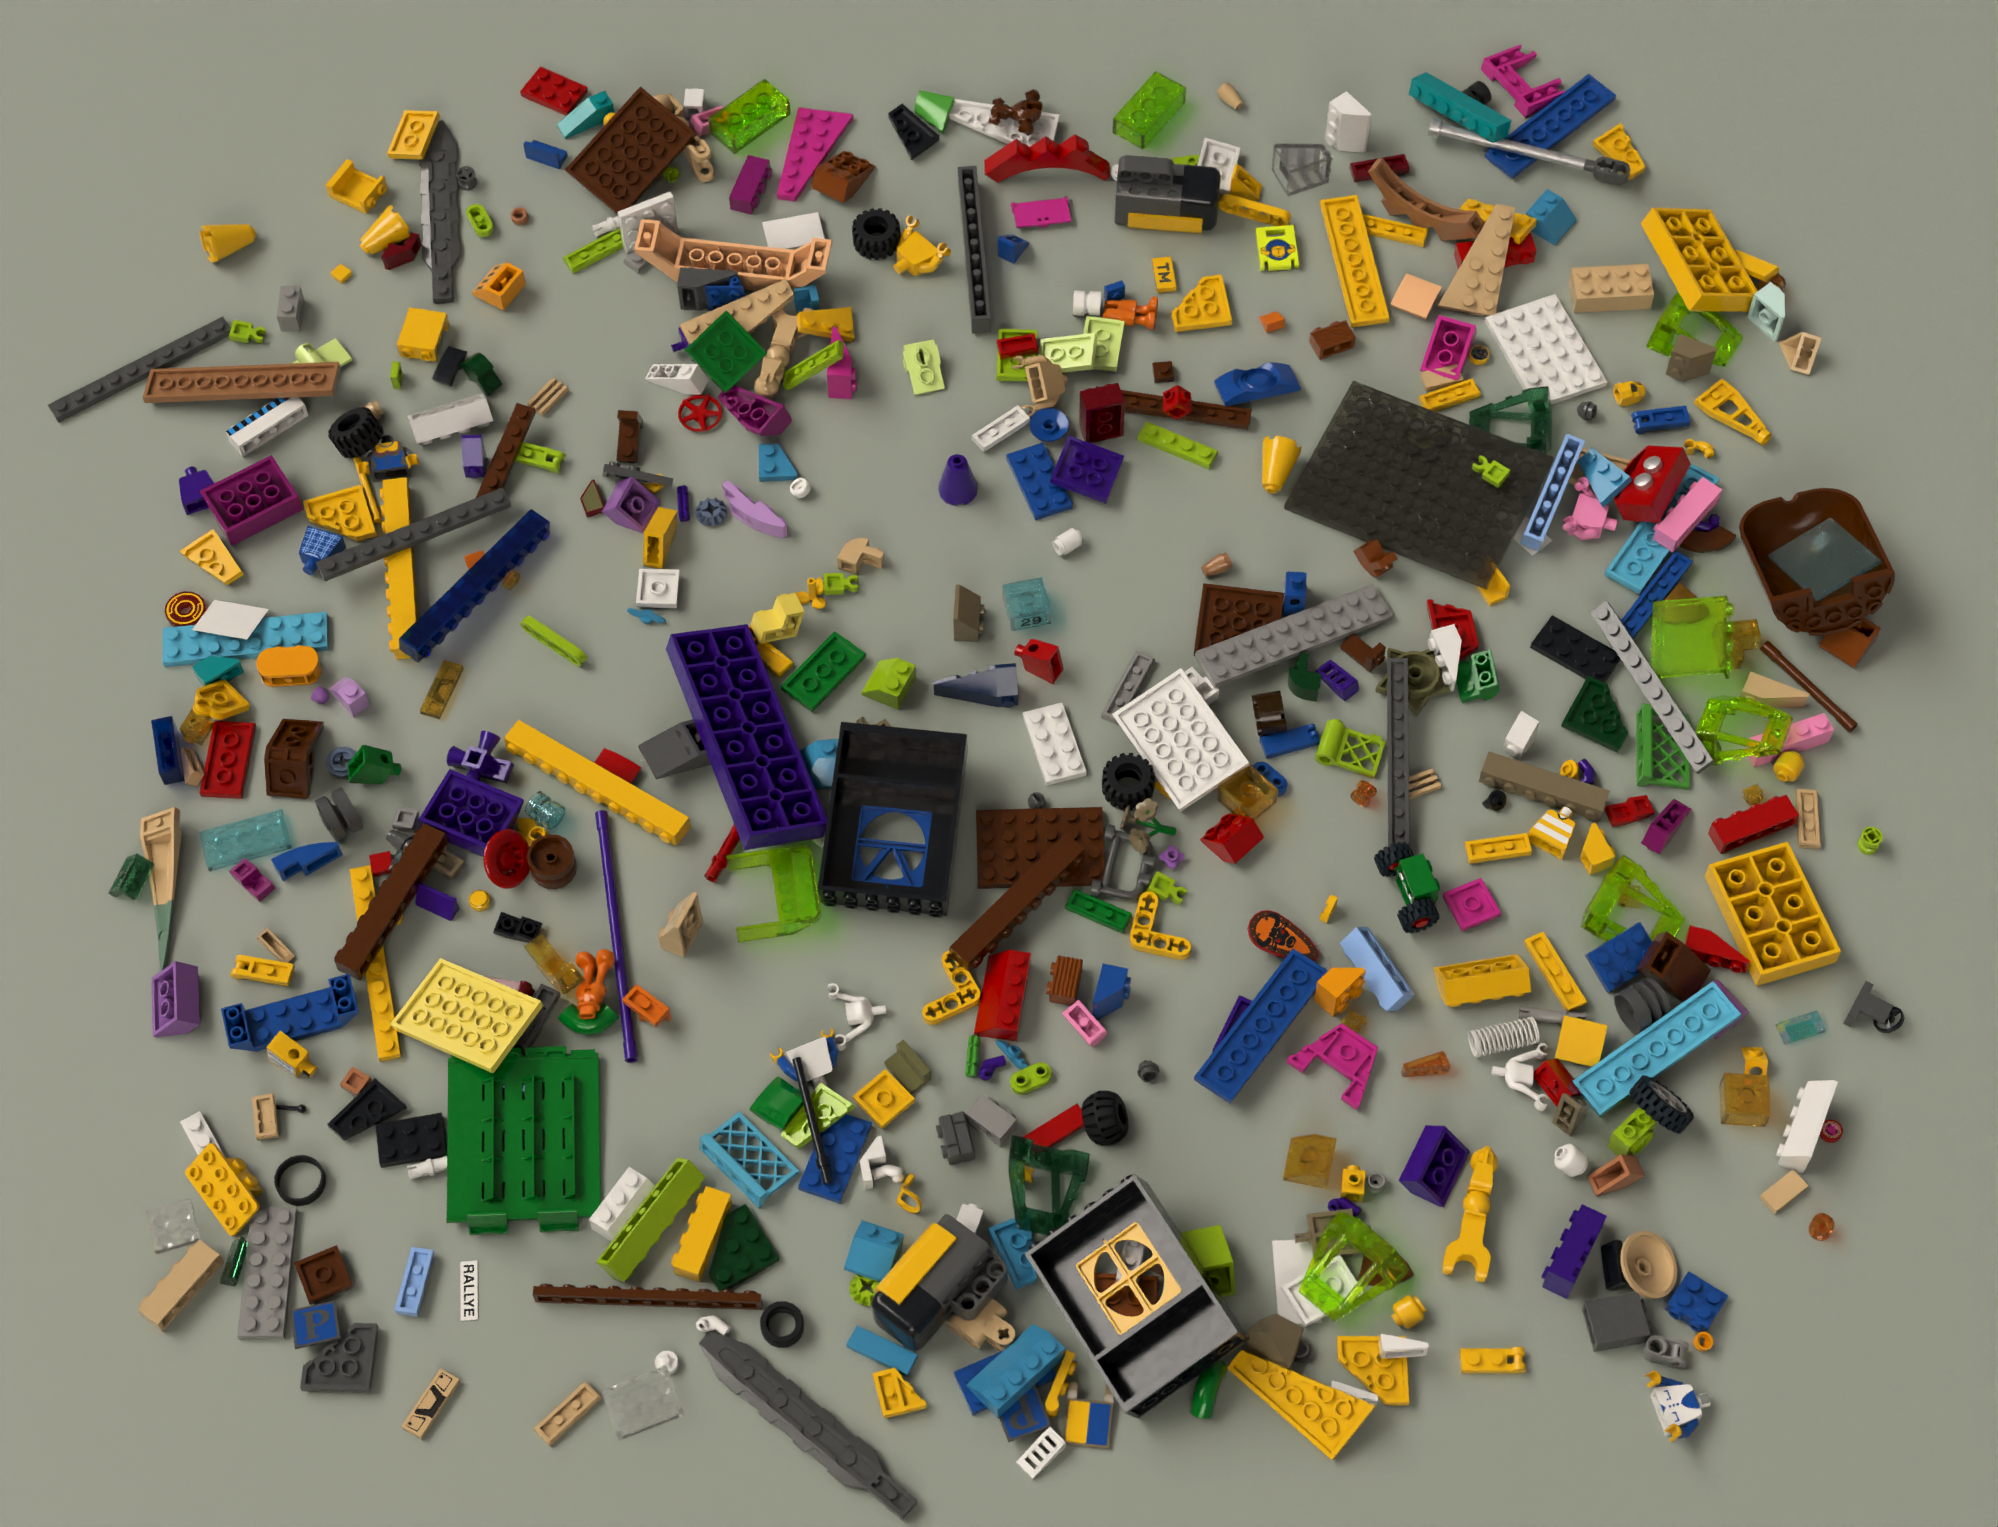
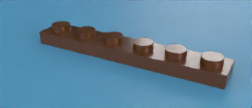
(507, 449)

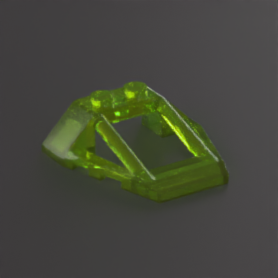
(1669, 325)
(1713, 718)
(1613, 885)
(1383, 1255)

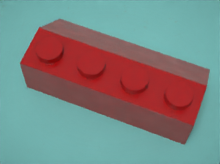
(1003, 995)

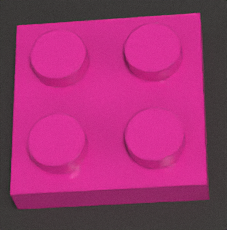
(1471, 904)

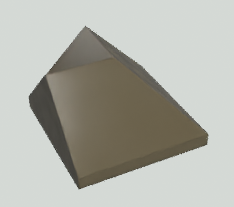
(1275, 1339)

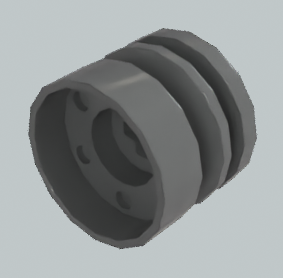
(1641, 1005)

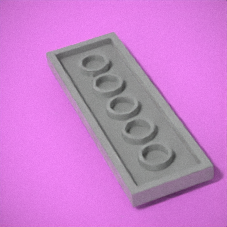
(267, 1274)

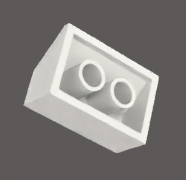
(1347, 124)
(620, 1204)

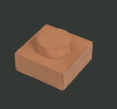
(355, 1081)

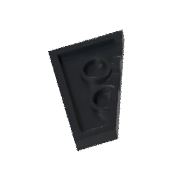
(912, 131)
(368, 1108)

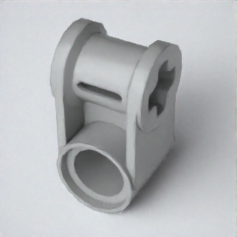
(1670, 1351)

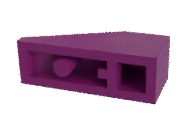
(1665, 826)

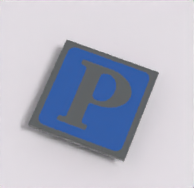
(315, 1324)
(1025, 1416)

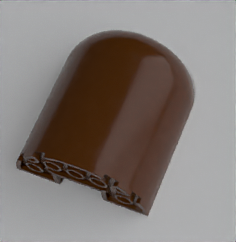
(1781, 521)

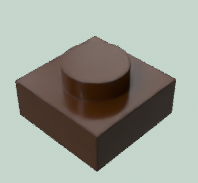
(1163, 372)

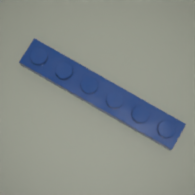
(1656, 591)

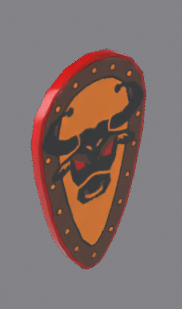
(1279, 935)

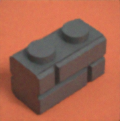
(956, 1138)

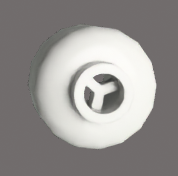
(1571, 1160)

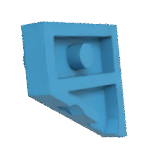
(774, 464)

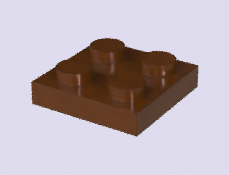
(323, 1274)

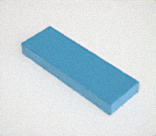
(881, 1350)

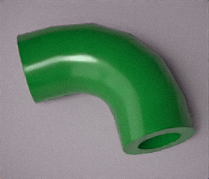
(604, 1019)
(1207, 1389)

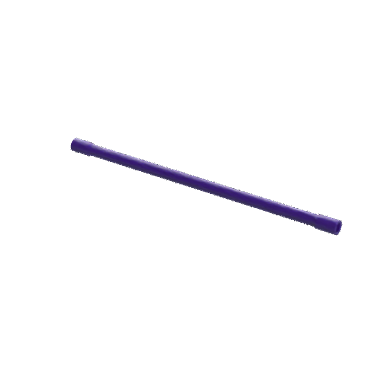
(629, 1043)

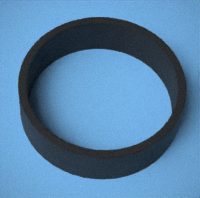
(294, 1160)

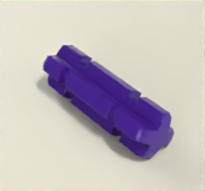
(683, 503)

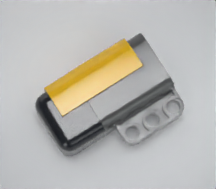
(1166, 195)
(934, 1280)

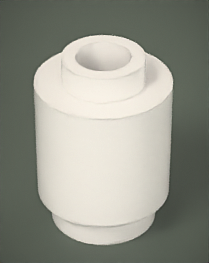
(1067, 541)

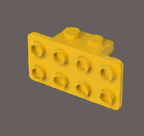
(225, 1187)

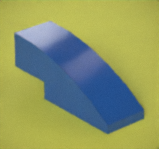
(305, 859)

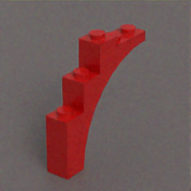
(1045, 153)

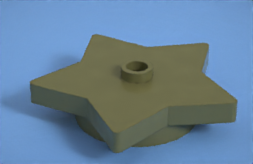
(1423, 678)

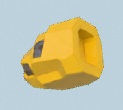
(1628, 393)

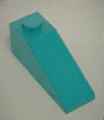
(586, 115)

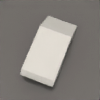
(873, 1157)

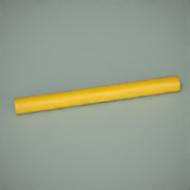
(368, 493)

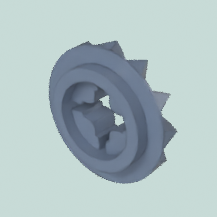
(704, 516)
(334, 759)

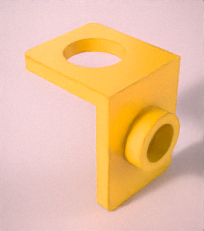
(1754, 1058)

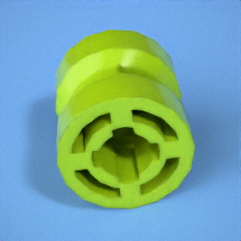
(1869, 840)

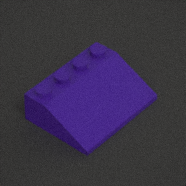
(470, 811)

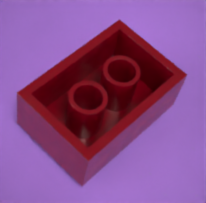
(1101, 413)

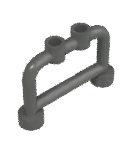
(1143, 879)

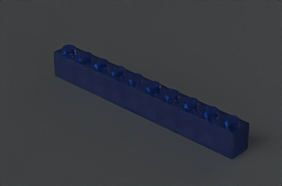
(474, 586)

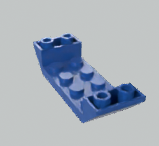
(295, 1016)

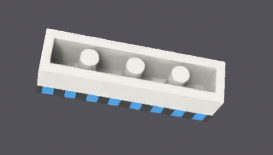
(266, 424)

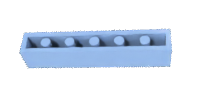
(1552, 492)

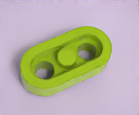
(481, 223)
(1031, 1077)

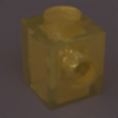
(196, 728)

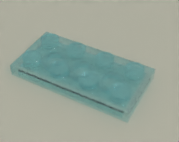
(245, 839)

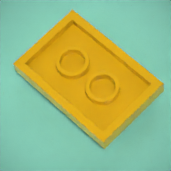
(413, 134)

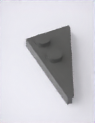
(632, 471)

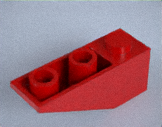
(1714, 950)

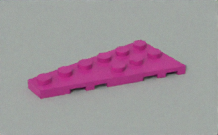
(810, 144)

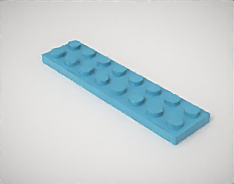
(1643, 555)
(189, 646)
(1657, 1048)

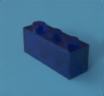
(167, 750)

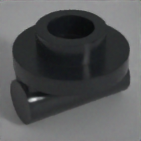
(1495, 801)

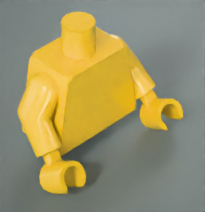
(917, 253)

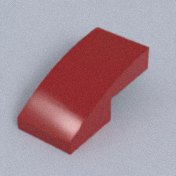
(617, 765)
(1630, 811)

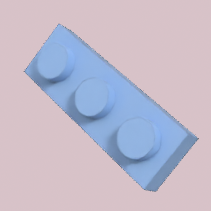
(414, 1281)

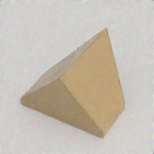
(1800, 351)

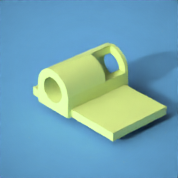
(328, 352)
(923, 365)

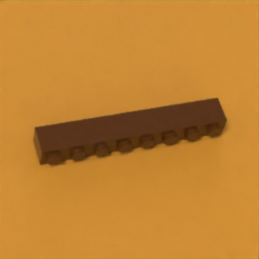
(391, 901)
(1017, 902)

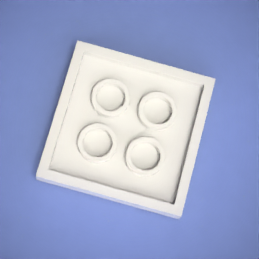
(658, 208)

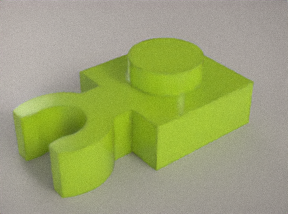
(244, 331)
(1492, 473)
(836, 583)
(1163, 887)

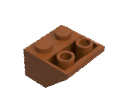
(1852, 643)

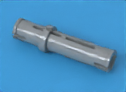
(1548, 1016)

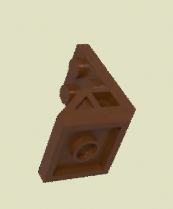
(291, 758)

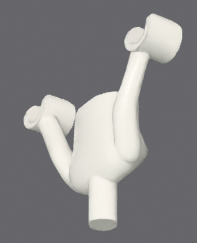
(858, 1012)
(1520, 1076)

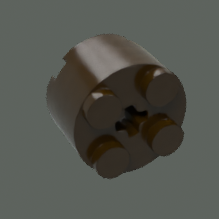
(1269, 713)

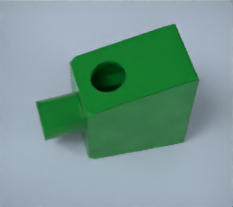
(372, 766)

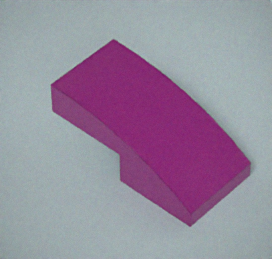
(251, 879)

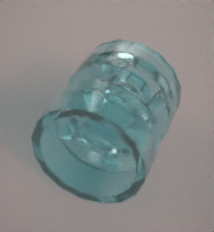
(546, 811)

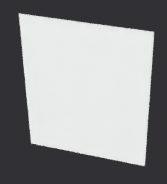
(230, 619)

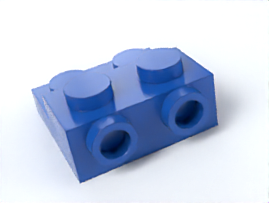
(1696, 1303)

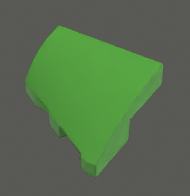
(934, 108)

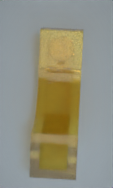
(552, 966)

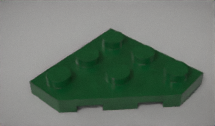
(1596, 716)
(740, 1250)

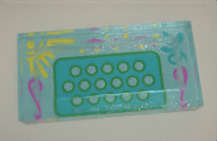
(1800, 1027)

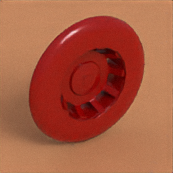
(501, 858)

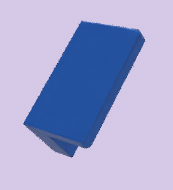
(545, 153)

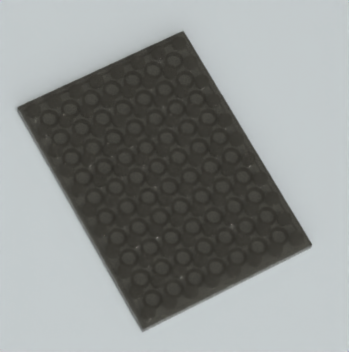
(1411, 484)

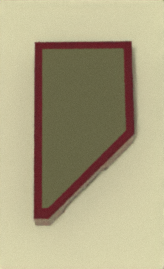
(591, 500)

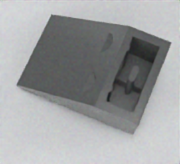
(693, 282)
(675, 750)

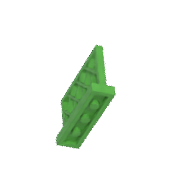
(1645, 751)

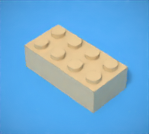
(1611, 288)

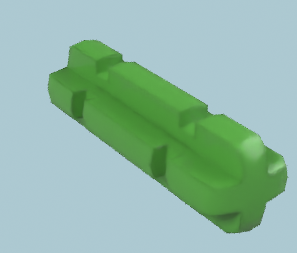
(972, 1056)

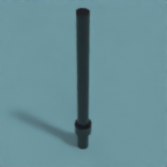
(822, 1160)

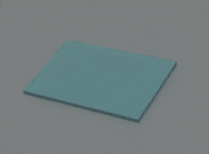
(1824, 559)

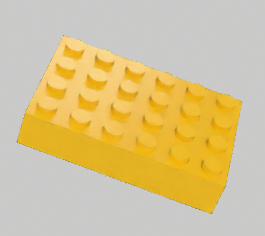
(1699, 259)
(1772, 913)

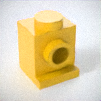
(1353, 1190)

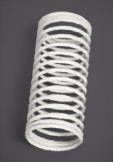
(1477, 1050)

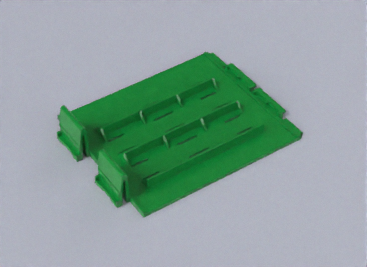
(575, 1164)

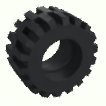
(876, 222)
(356, 432)
(1127, 767)

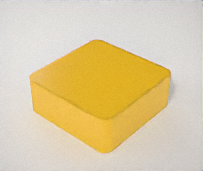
(341, 273)

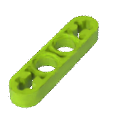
(553, 641)

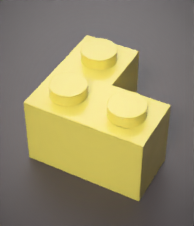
(779, 622)

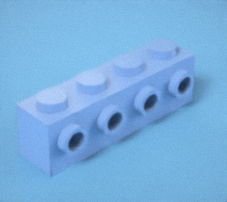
(1380, 973)

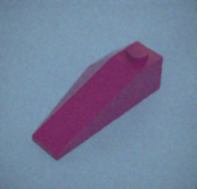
(756, 412)

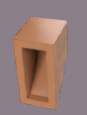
(1616, 1174)

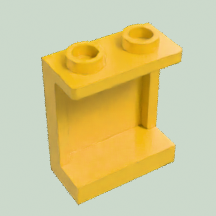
(355, 187)
(422, 334)

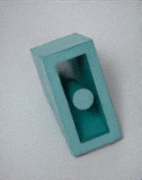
(216, 669)

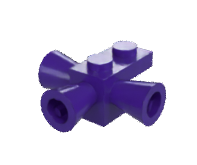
(480, 761)

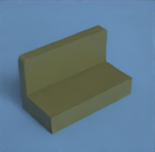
(908, 1068)

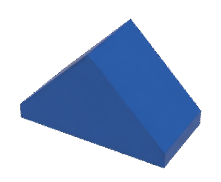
(1011, 247)

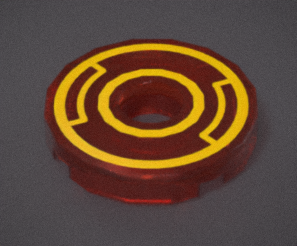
(185, 600)

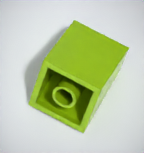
(1214, 1255)

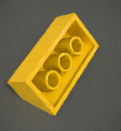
(1482, 980)

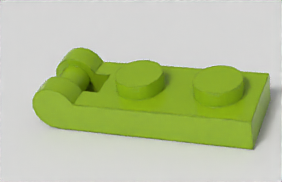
(538, 457)

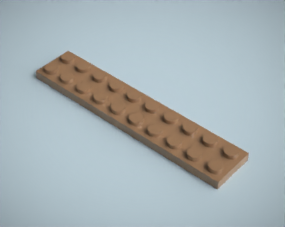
(242, 382)

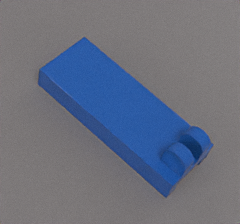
(1289, 741)

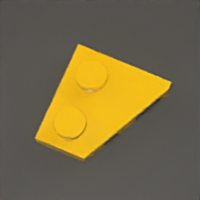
(896, 1394)

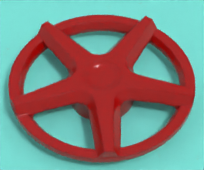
(699, 413)

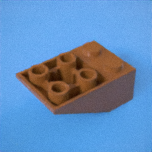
(841, 176)

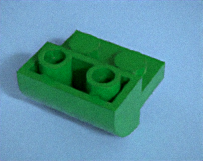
(1477, 677)

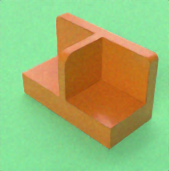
(646, 1006)

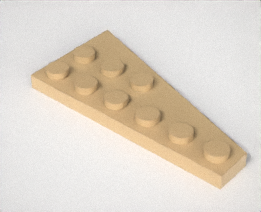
(1479, 278)

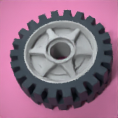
(1661, 1104)

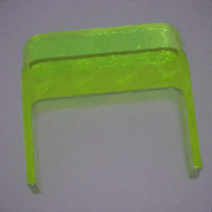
(793, 886)

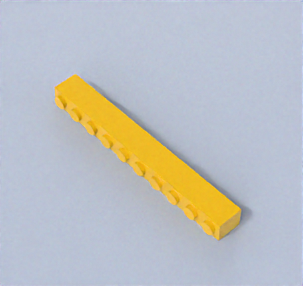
(400, 565)
(597, 783)

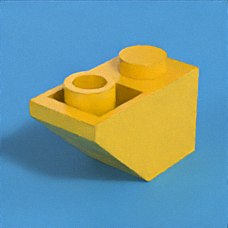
(1596, 852)

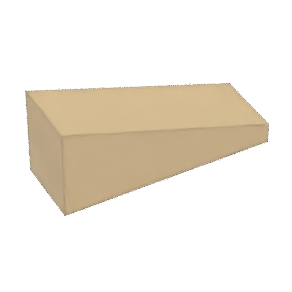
(191, 767)
(275, 946)

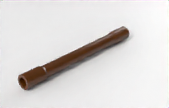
(1839, 715)

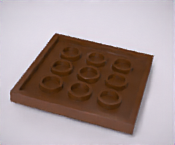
(1233, 611)

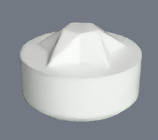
(800, 488)
(667, 1358)

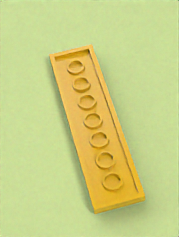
(1354, 261)

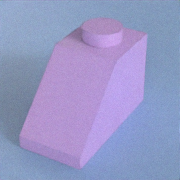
(350, 695)

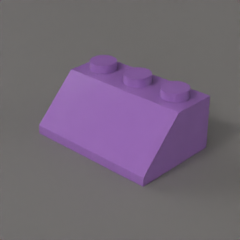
(175, 1000)

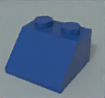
(1111, 990)

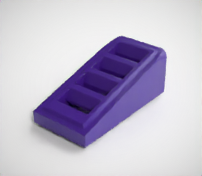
(1345, 689)

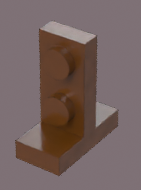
(628, 436)

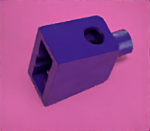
(190, 489)

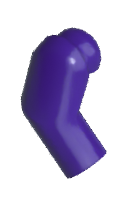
(1709, 524)
(1589, 772)
(989, 1066)
(1343, 1203)

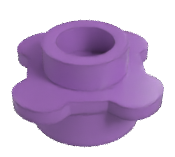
(1171, 862)

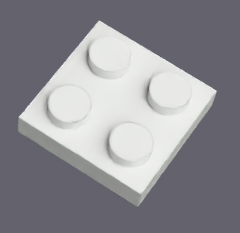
(658, 588)

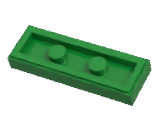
(1098, 911)

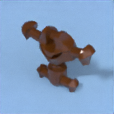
(1024, 112)

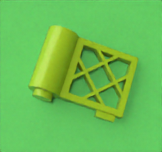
(1333, 743)

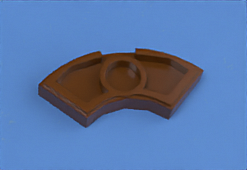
(1708, 541)

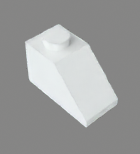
(1521, 735)

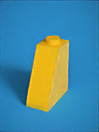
(659, 537)

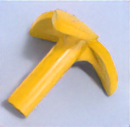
(815, 588)

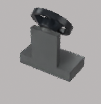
(1875, 1009)

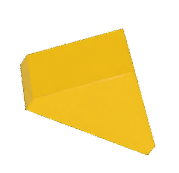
(1244, 185)

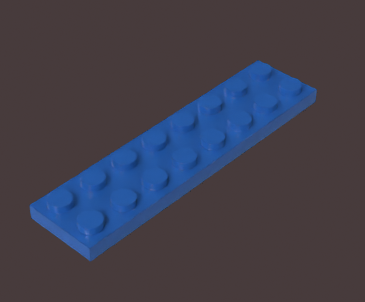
(1554, 123)
(1260, 1026)

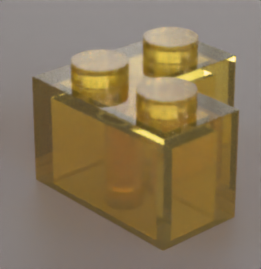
(1745, 637)

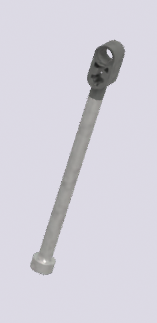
(1437, 128)

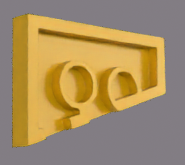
(213, 557)

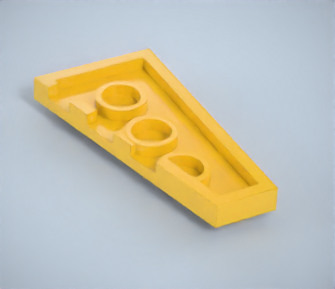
(1521, 224)

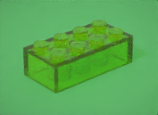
(1149, 110)
(749, 116)

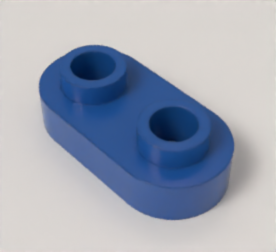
(1272, 776)

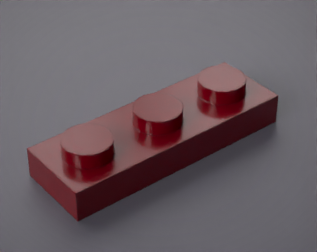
(1360, 169)

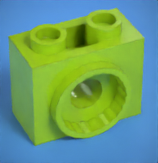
(1633, 1134)

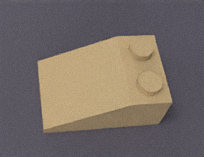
(682, 926)

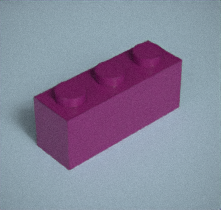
(750, 184)

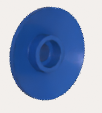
(1051, 419)

